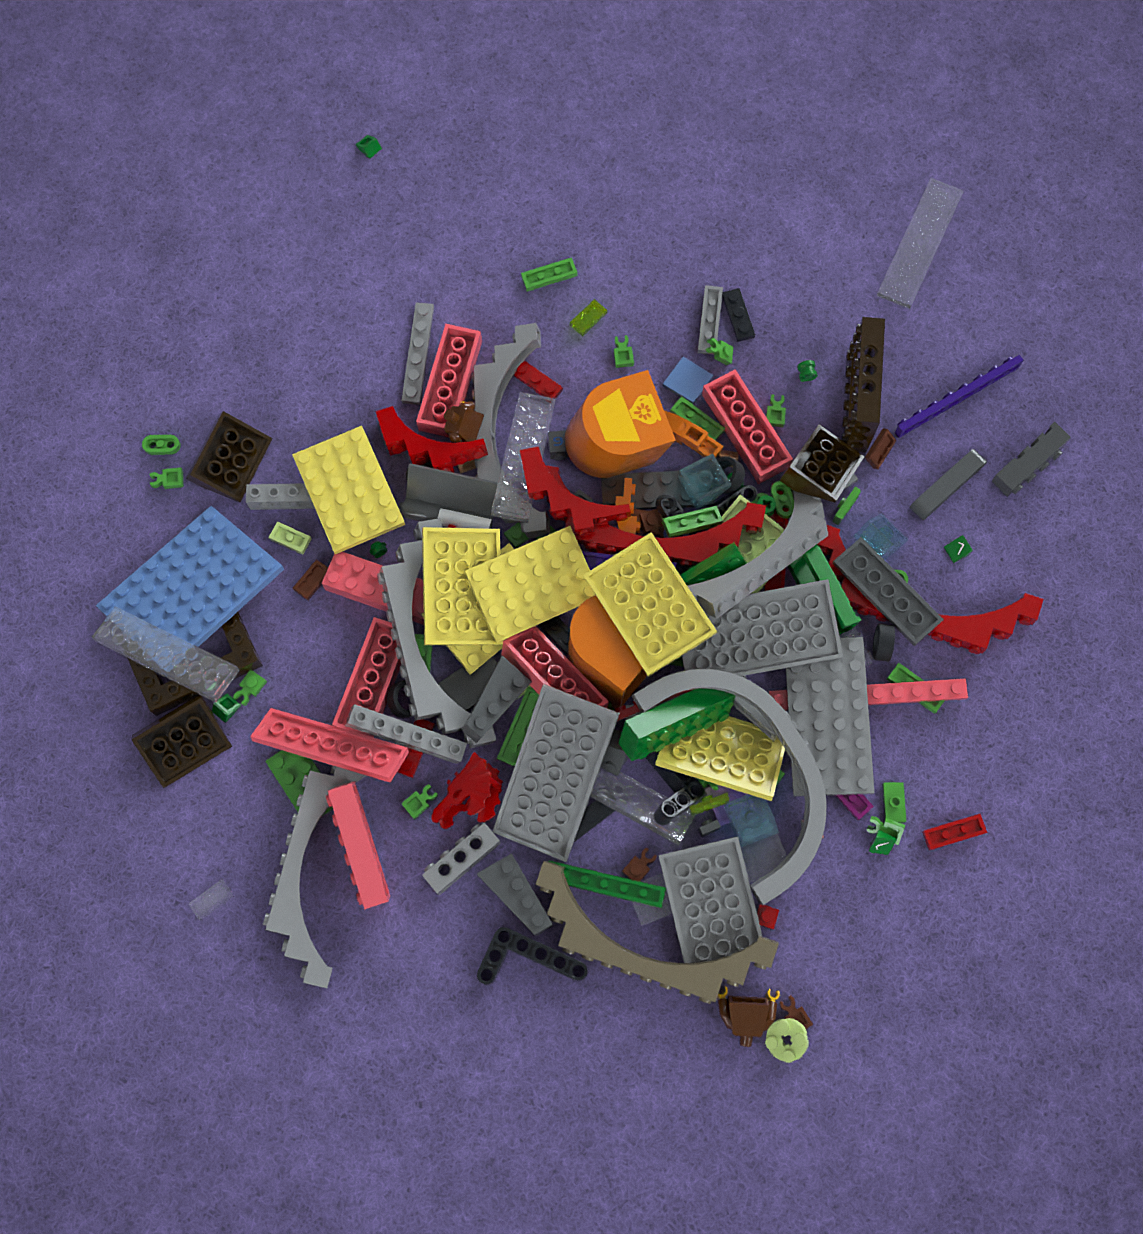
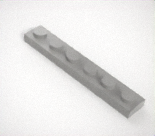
(417, 353)

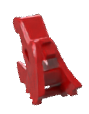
(475, 781)

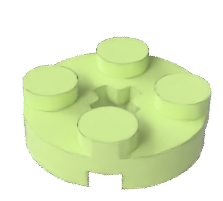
(778, 1048)

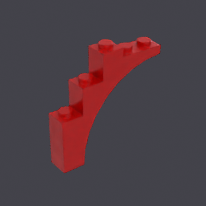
(423, 450)
(562, 502)

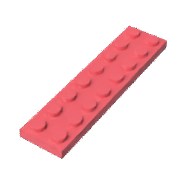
(330, 744)

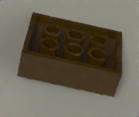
(229, 457)
(822, 466)
(181, 741)

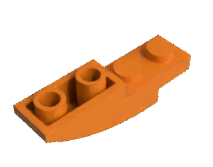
(693, 436)
(631, 524)

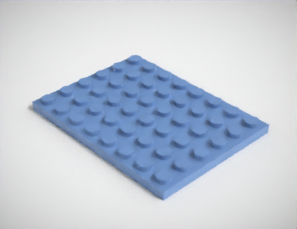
(196, 579)

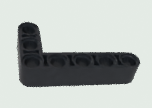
(722, 504)
(686, 789)
(533, 946)

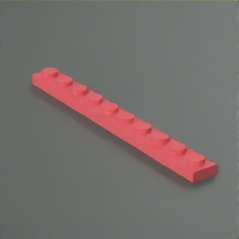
(903, 692)

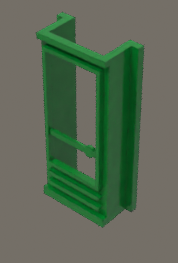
(814, 567)

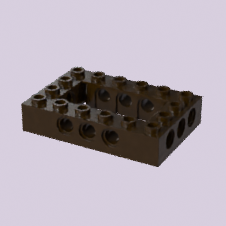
(864, 384)
(166, 696)

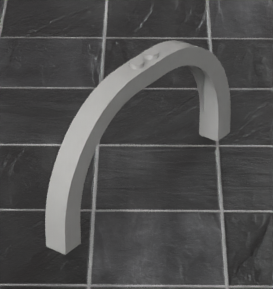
(796, 746)

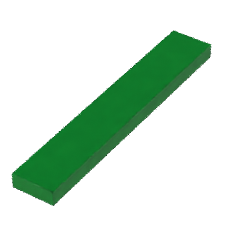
(614, 886)

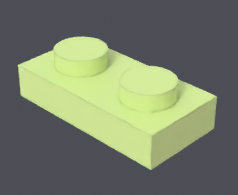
(290, 538)

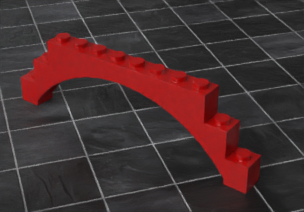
(686, 549)
(961, 631)

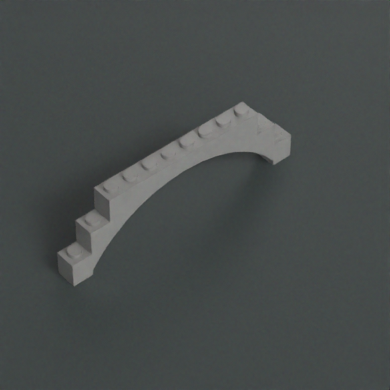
(490, 383)
(801, 534)
(424, 693)
(286, 909)

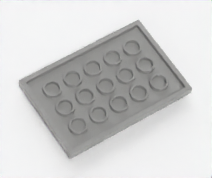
(710, 900)

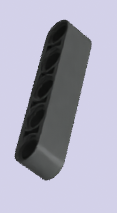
(948, 484)

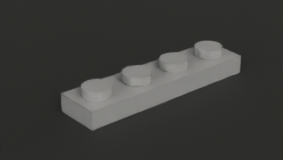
(710, 317)

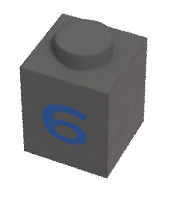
(557, 445)

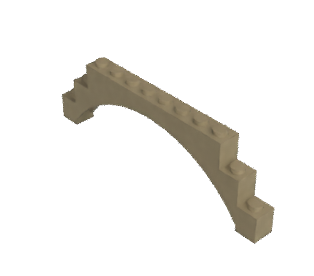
(586, 938)

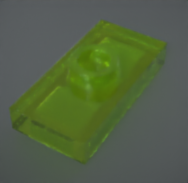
(588, 317)
(709, 803)

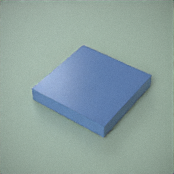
(687, 380)

